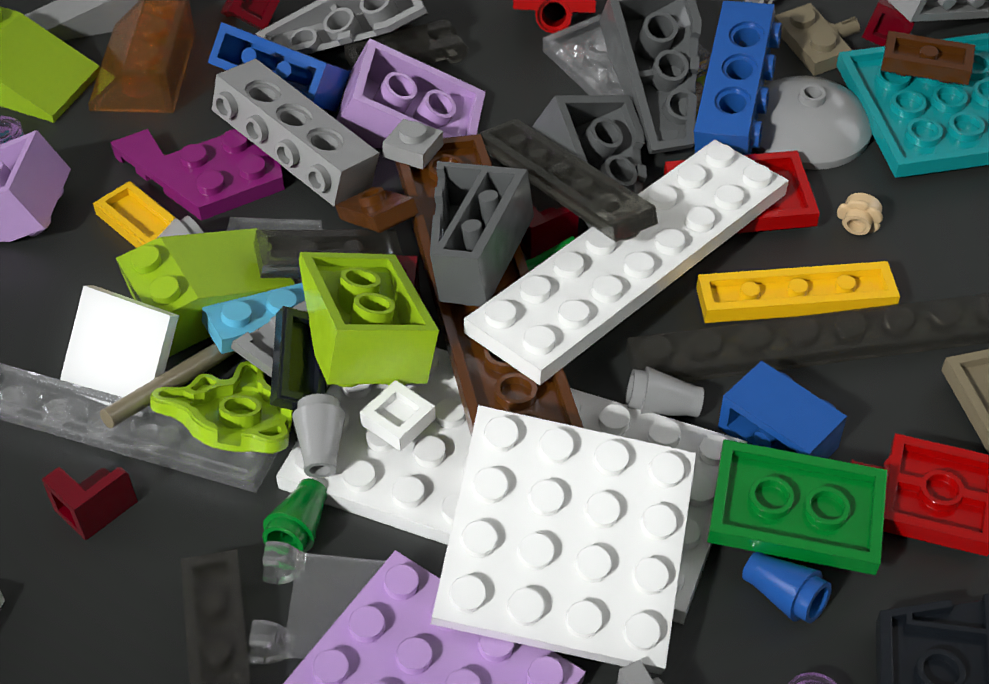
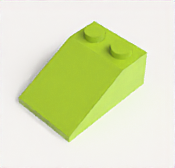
(38, 69)
(193, 273)
(366, 319)

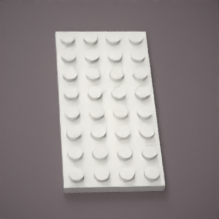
(423, 481)

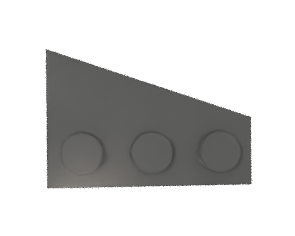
(476, 228)

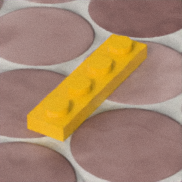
(795, 291)

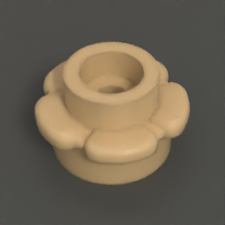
(860, 214)

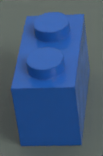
(780, 414)

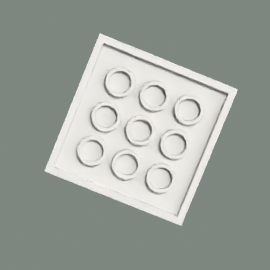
(566, 540)

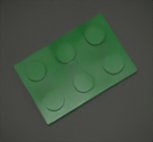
(799, 507)

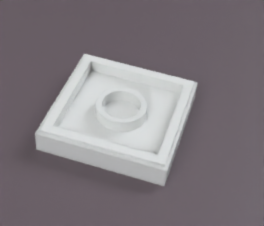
(117, 342)

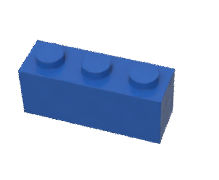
(310, 76)

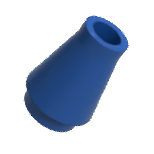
(789, 586)

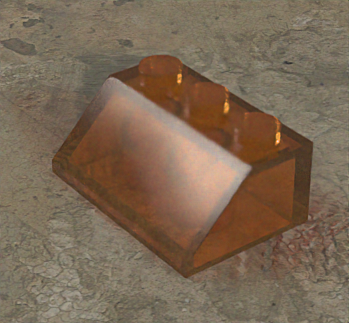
(145, 59)

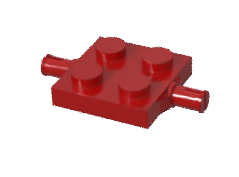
(937, 494)

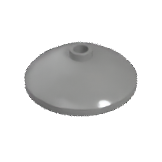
(816, 120)

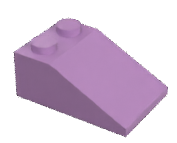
(397, 87)
(29, 185)

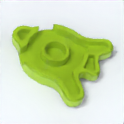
(228, 412)

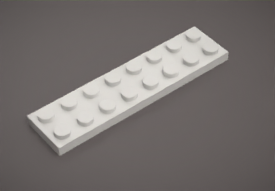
(600, 282)

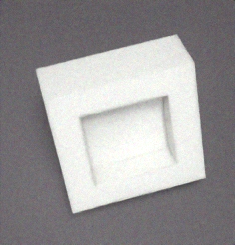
(397, 415)

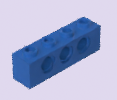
(737, 77)

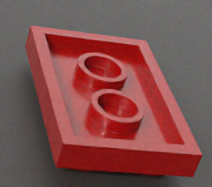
(795, 208)

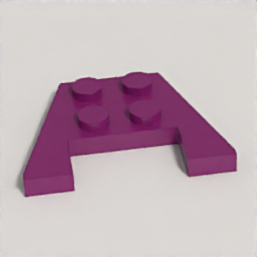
(205, 175)

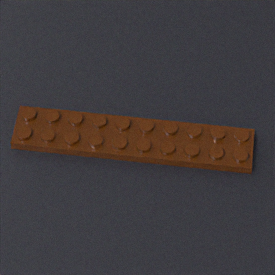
(478, 372)

